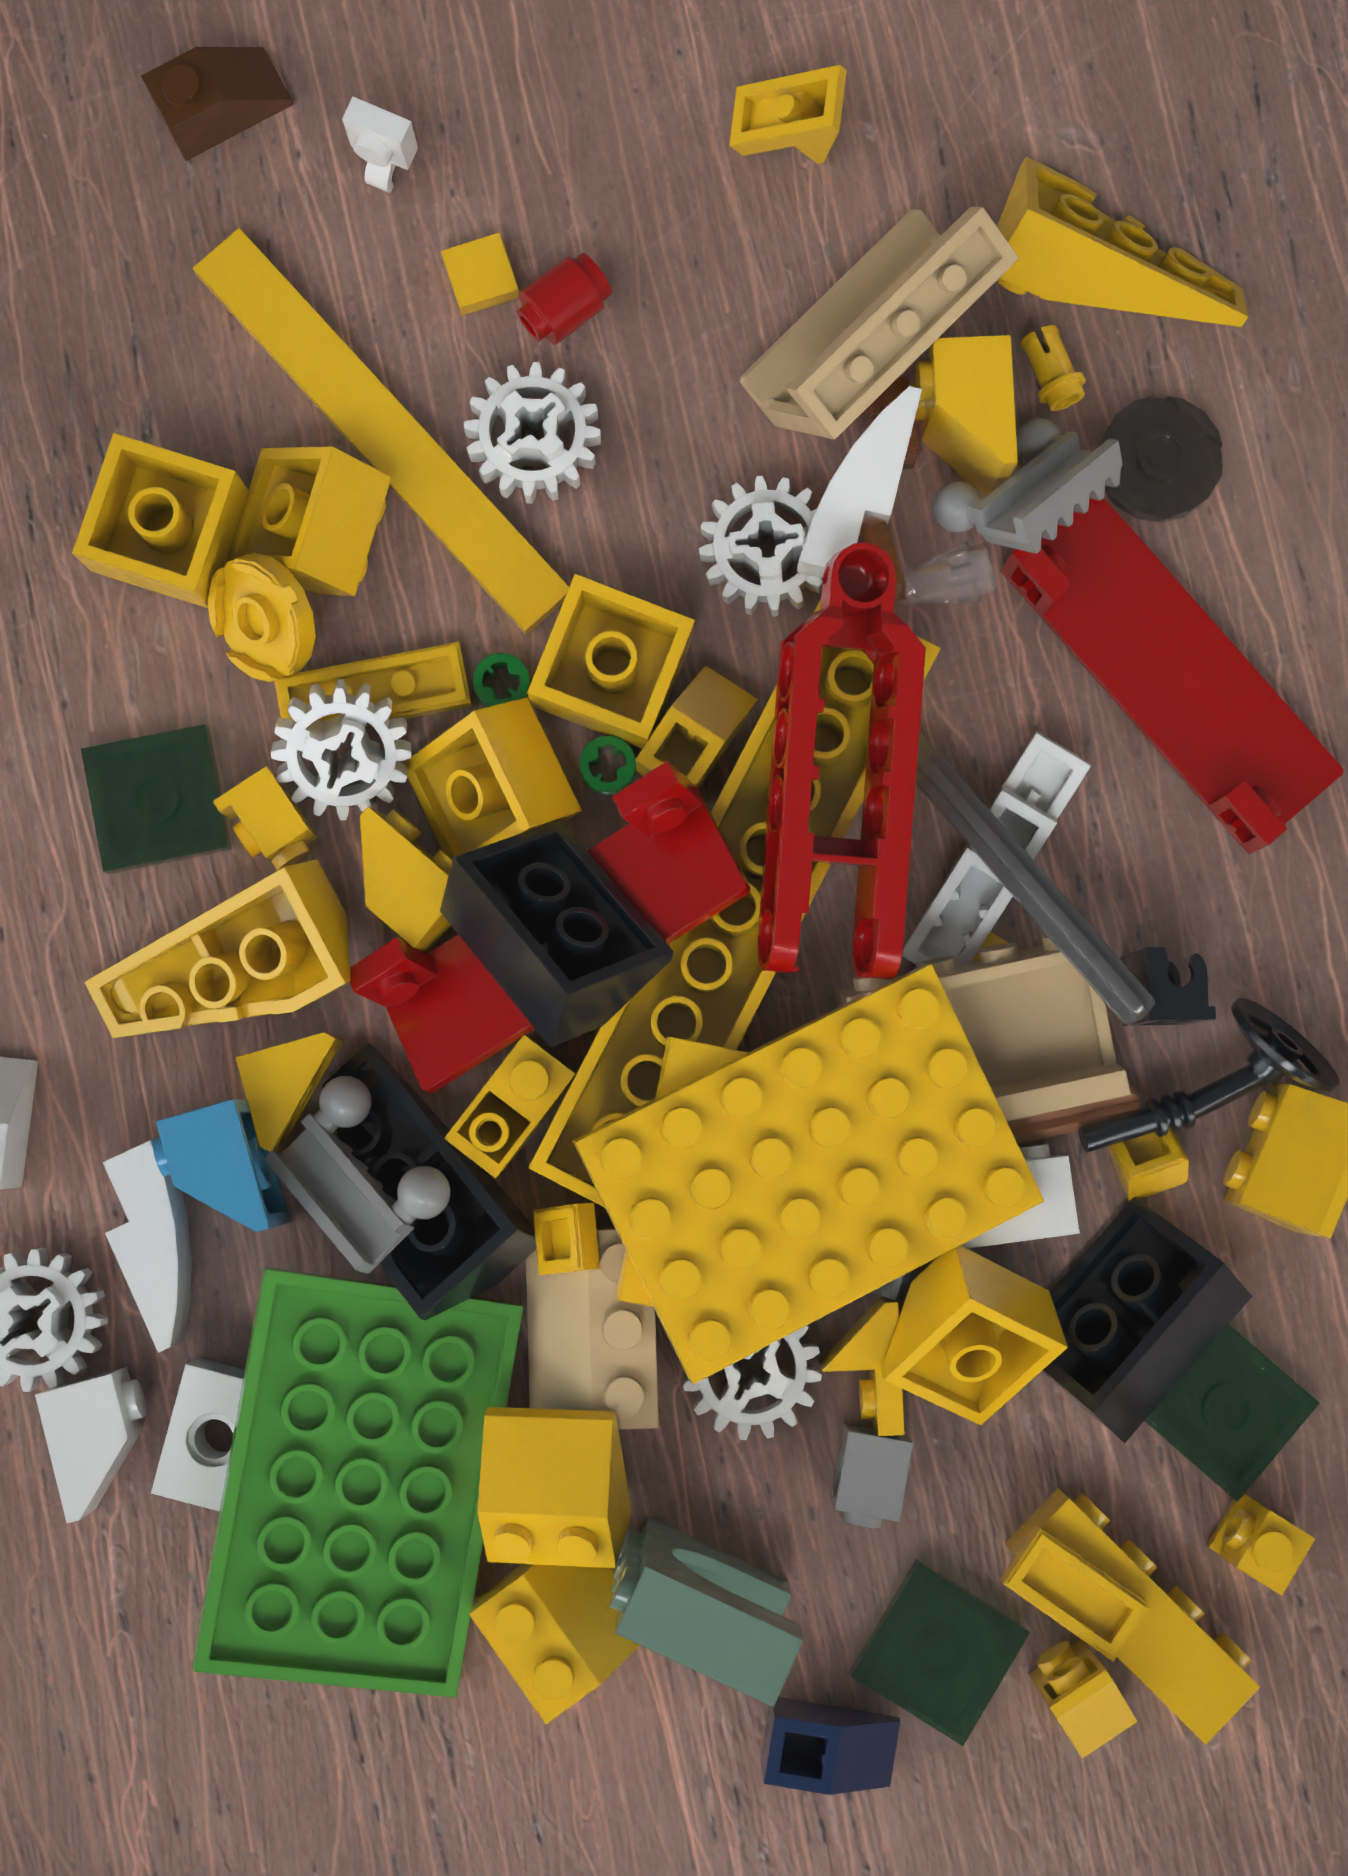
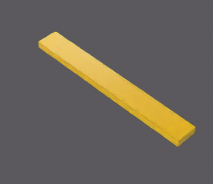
(382, 431)

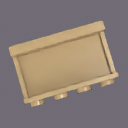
(876, 321)
(1030, 1026)

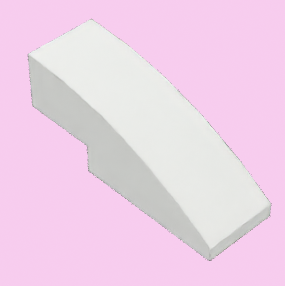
(862, 485)
(153, 1244)

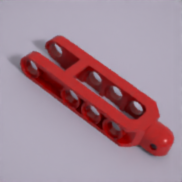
(856, 616)

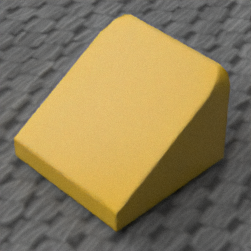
(1150, 1164)

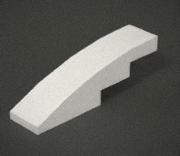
(971, 894)

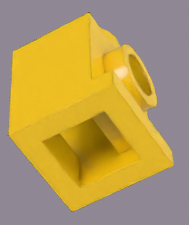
(268, 819)
(1260, 1543)

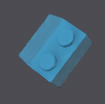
(220, 1163)

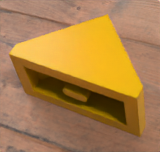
(282, 1083)

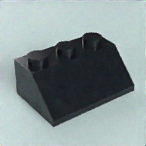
(552, 930)
(1138, 1316)

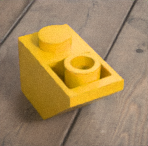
(698, 727)
(403, 879)
(511, 1106)
(1081, 1695)

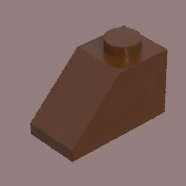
(215, 94)

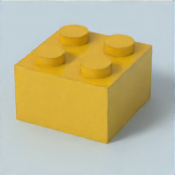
(160, 519)
(611, 662)

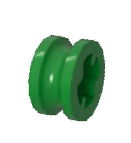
(487, 667)
(590, 757)

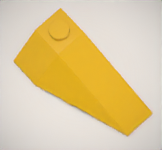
(1089, 259)
(241, 959)

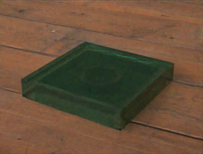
(155, 799)
(1232, 1412)
(939, 1652)

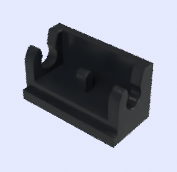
(1162, 979)

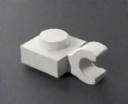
(380, 140)

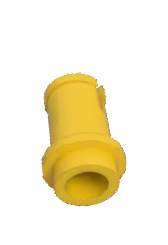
(1054, 371)

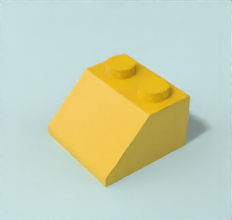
(970, 407)
(313, 515)
(490, 779)
(1294, 1161)
(972, 1335)
(552, 1487)
(553, 1632)

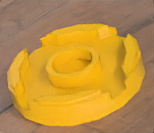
(262, 617)

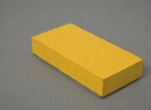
(1075, 1592)

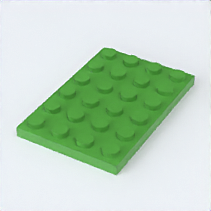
(354, 1488)

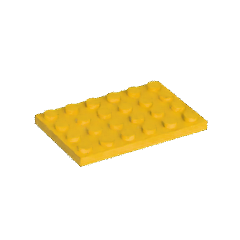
(809, 1172)

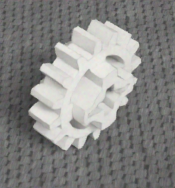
(549, 413)
(743, 549)
(320, 737)
(54, 1336)
(775, 1382)

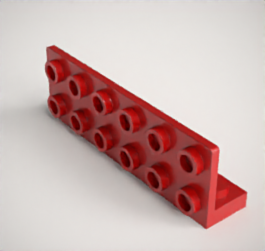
(1174, 674)
(665, 863)

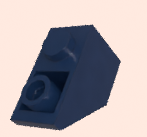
(827, 1748)

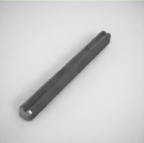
(1031, 887)

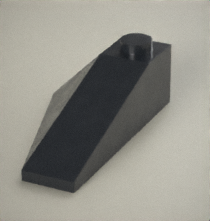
(479, 1231)

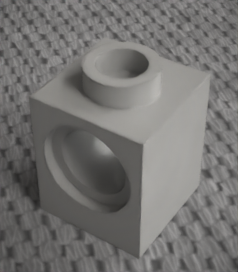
(870, 1476)

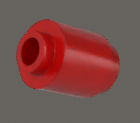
(563, 299)

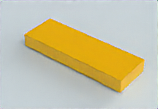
(415, 680)

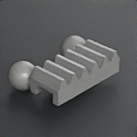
(1039, 496)
(339, 1189)

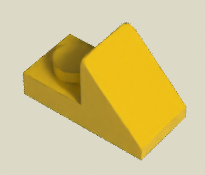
(790, 112)
(865, 1349)

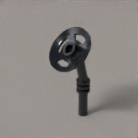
(1274, 1055)

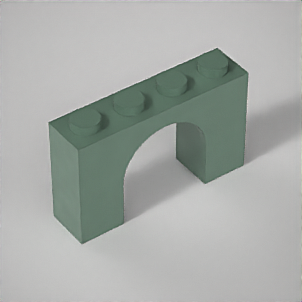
(705, 1610)

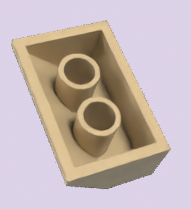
(588, 1344)

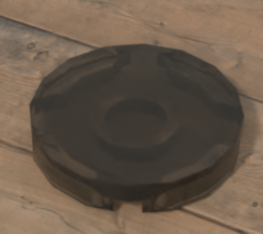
(1167, 458)

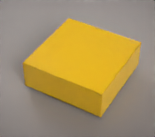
(480, 274)
(566, 1239)

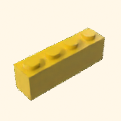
(1168, 1651)

